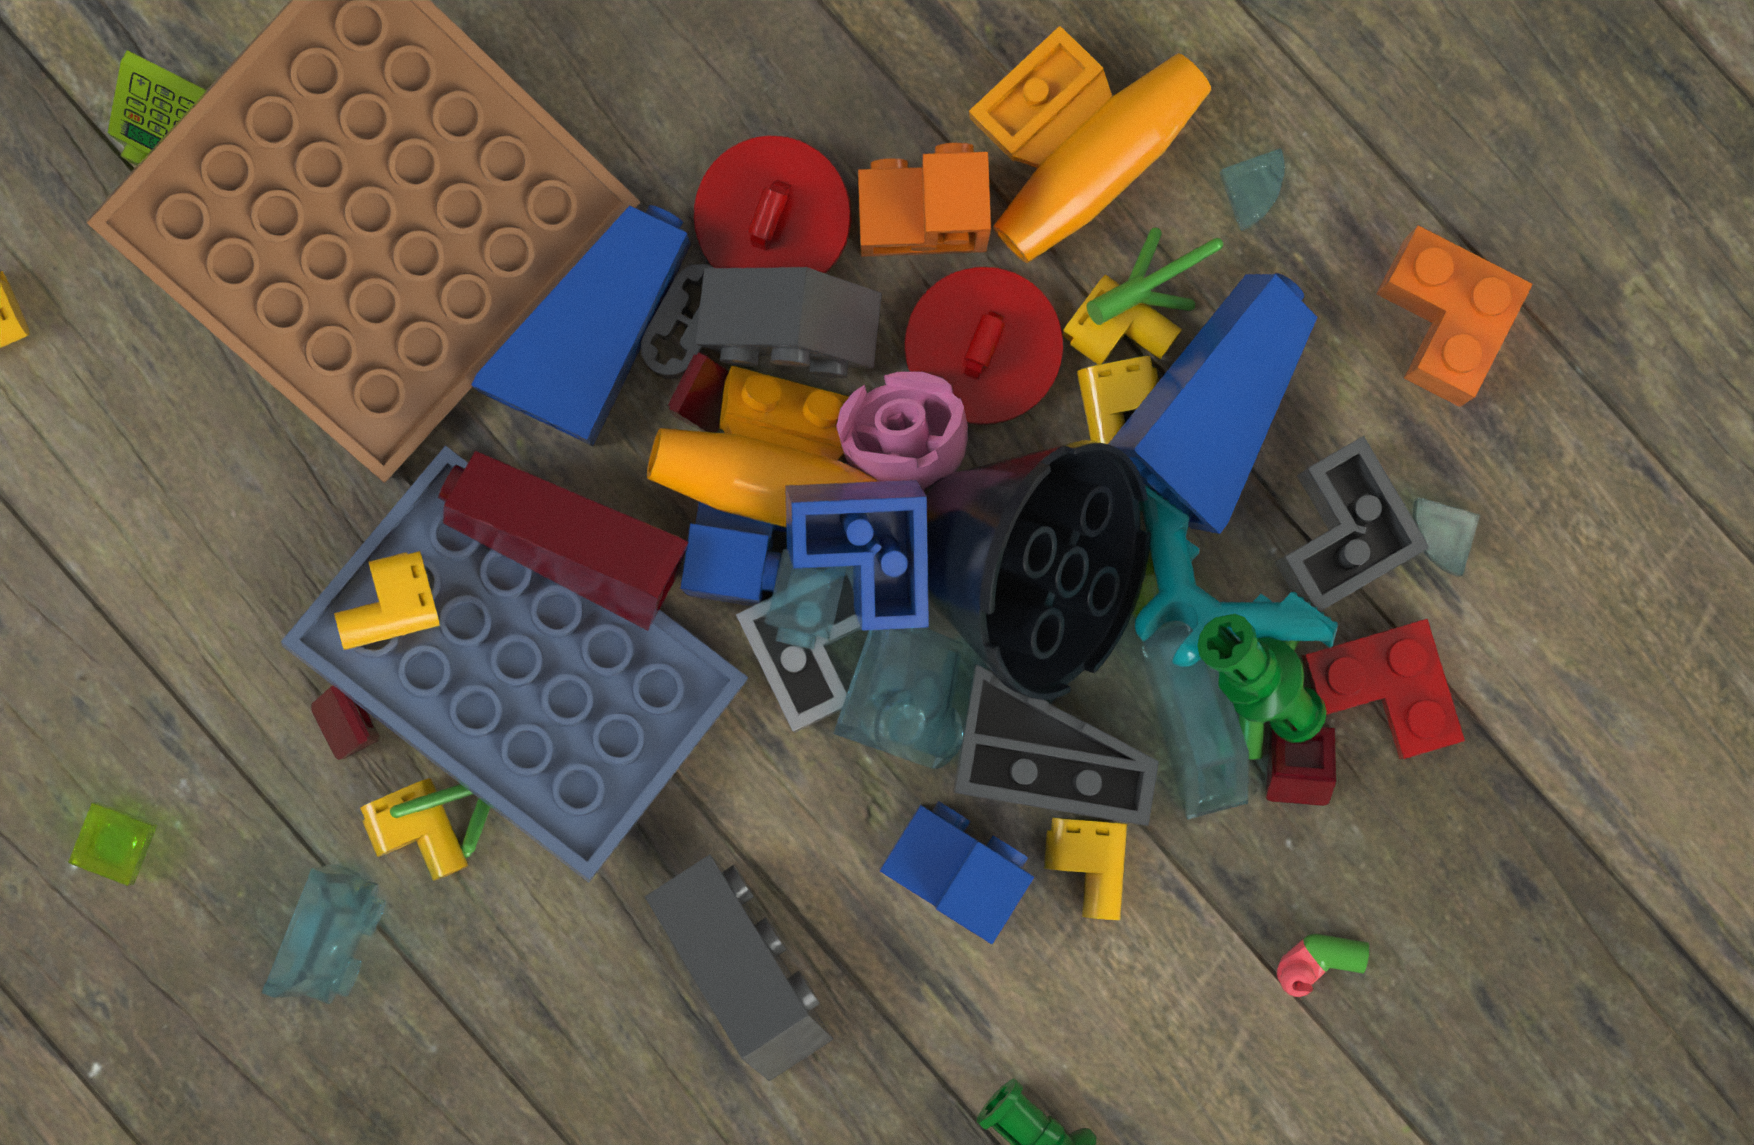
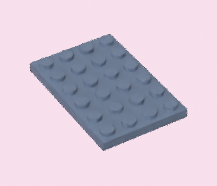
(524, 685)

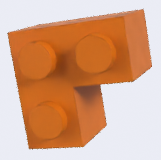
(926, 207)
(1468, 307)

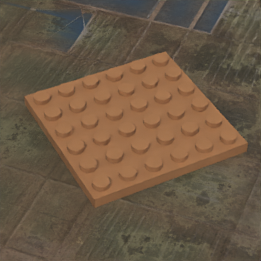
(363, 215)

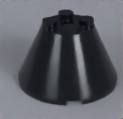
(1039, 561)

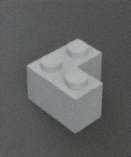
(799, 676)

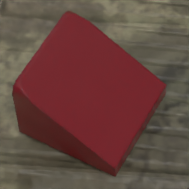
(700, 394)
(343, 723)
(1302, 770)

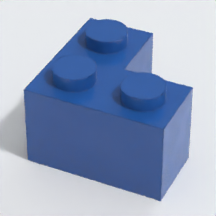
(876, 531)
(730, 558)
(958, 873)

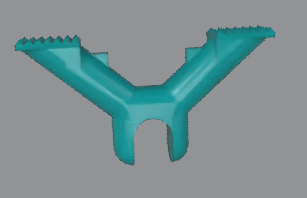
(1186, 602)

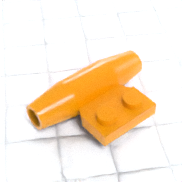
(1080, 138)
(771, 439)

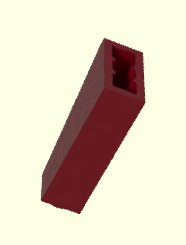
(564, 537)

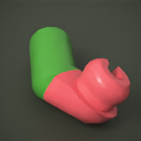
(1314, 957)

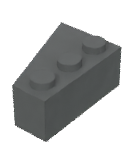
(1047, 758)
(740, 967)

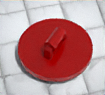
(772, 207)
(988, 340)

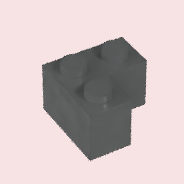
(791, 316)
(1365, 524)

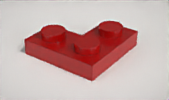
(1400, 670)

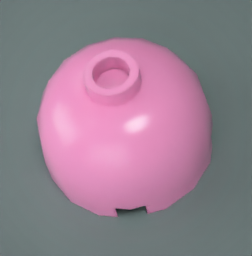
(904, 429)

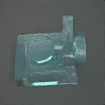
(805, 603)

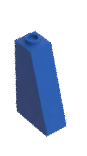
(589, 329)
(1217, 400)

